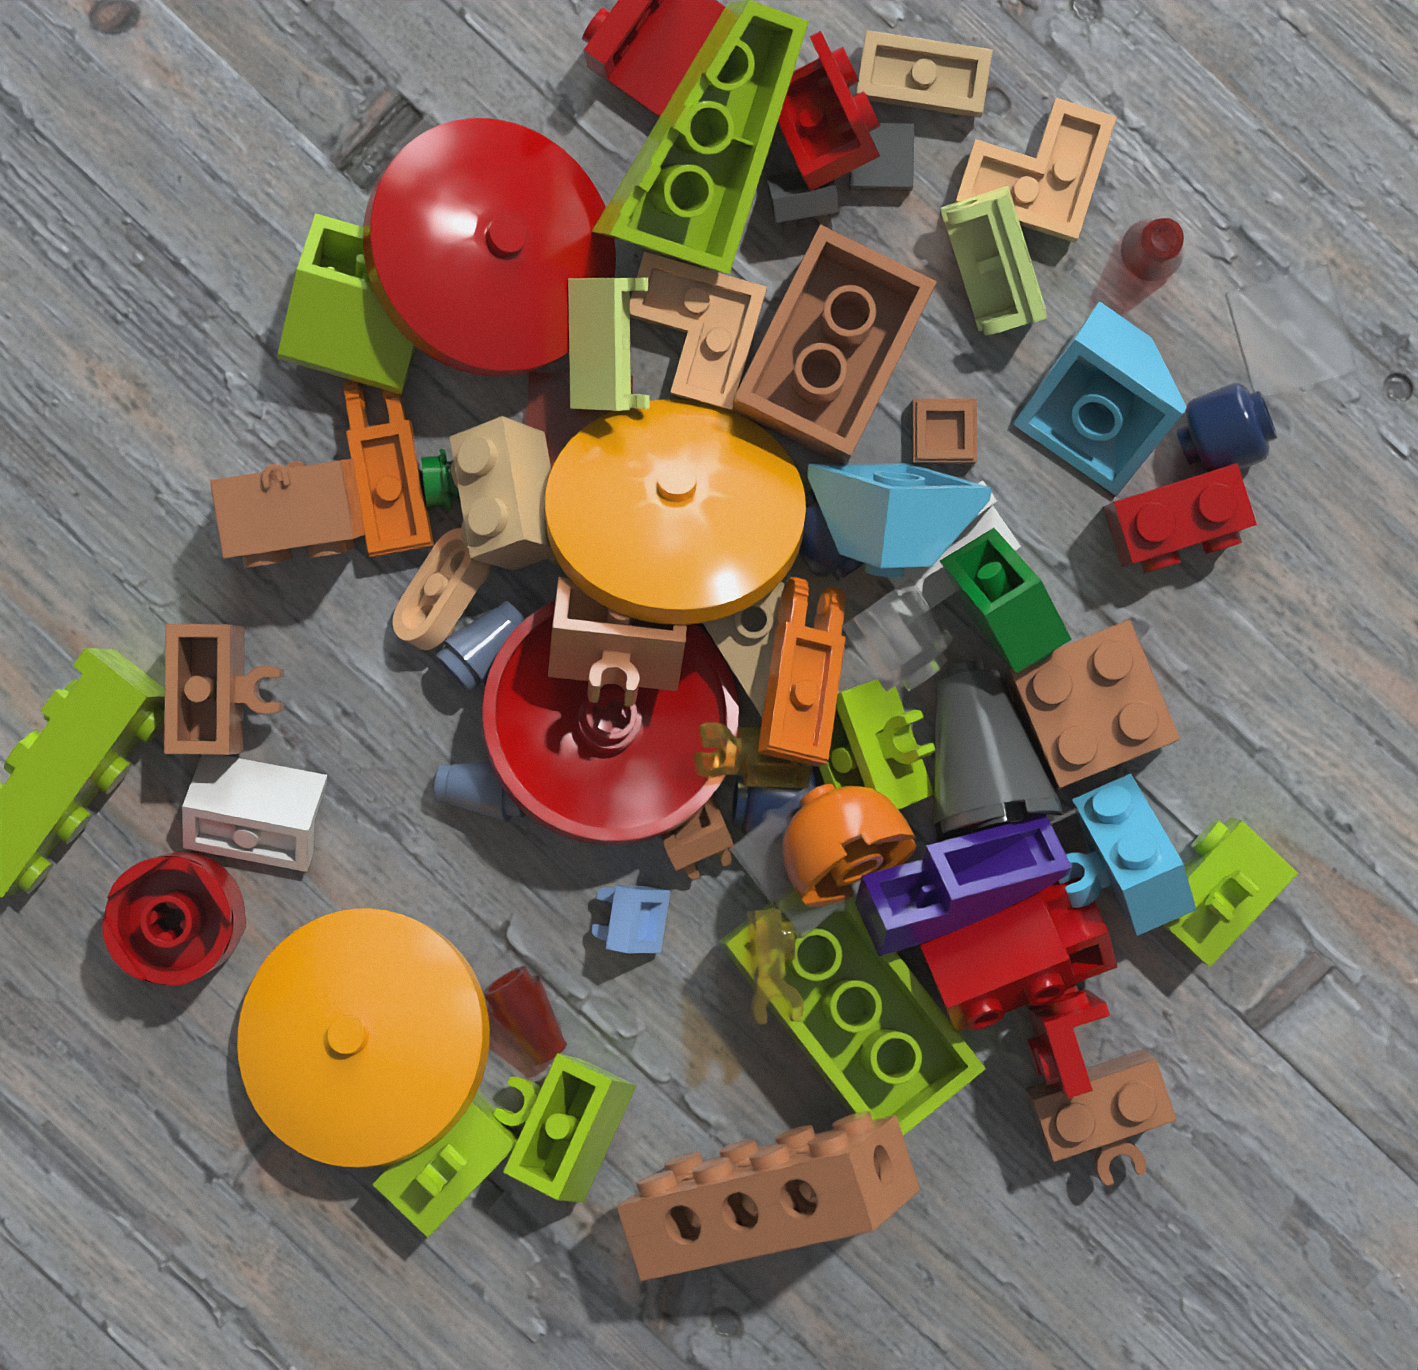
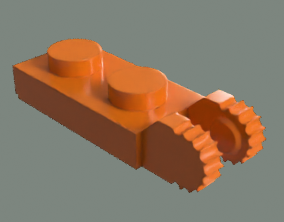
(387, 476)
(803, 676)

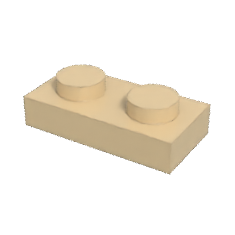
(924, 73)

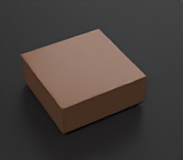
(944, 431)

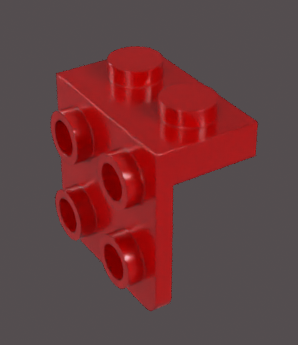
(648, 45)

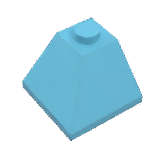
(1104, 401)
(894, 512)

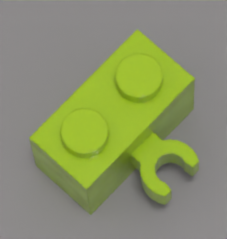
(877, 746)
(1230, 884)
(565, 1126)
(445, 1174)

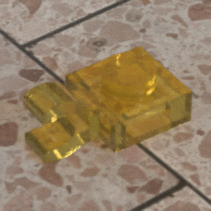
(741, 757)
(770, 946)

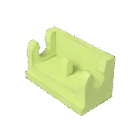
(994, 261)
(602, 343)

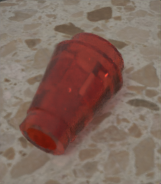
(1144, 258)
(525, 1014)

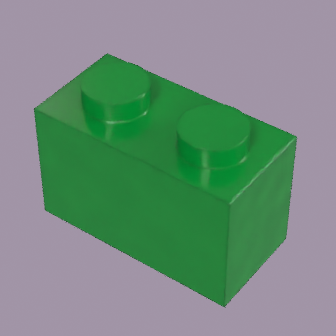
(1006, 600)

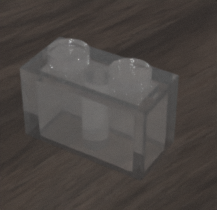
(900, 637)

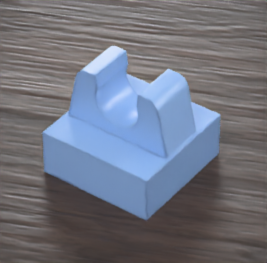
(635, 918)

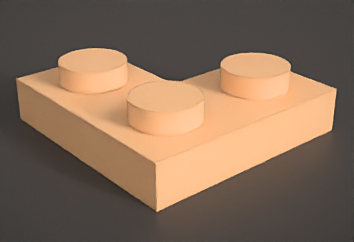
(1057, 185)
(715, 314)

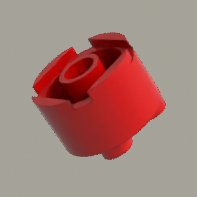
(143, 899)

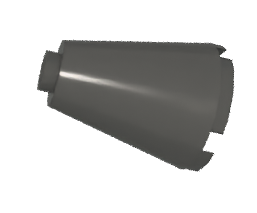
(984, 757)

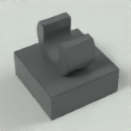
(794, 201)

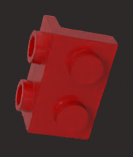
(824, 121)
(1055, 1047)

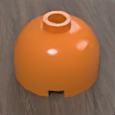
(845, 834)

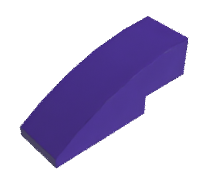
(959, 883)

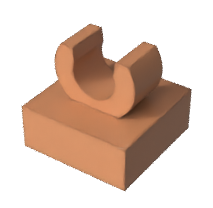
(698, 839)

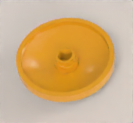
(675, 512)
(363, 1038)

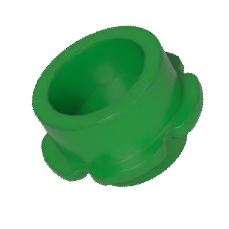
(438, 481)

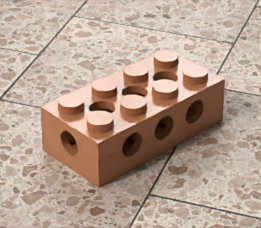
(769, 1196)

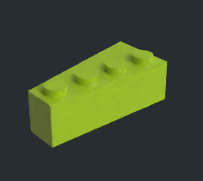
(708, 149)
(71, 760)

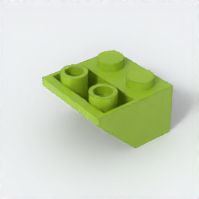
(336, 316)

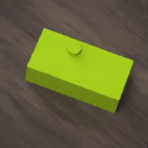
(866, 1022)

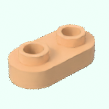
(439, 593)

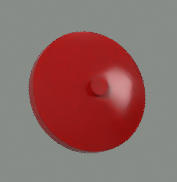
(478, 244)
(602, 766)

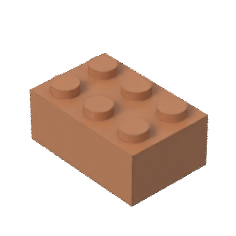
(833, 345)

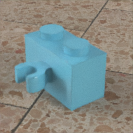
(1129, 856)

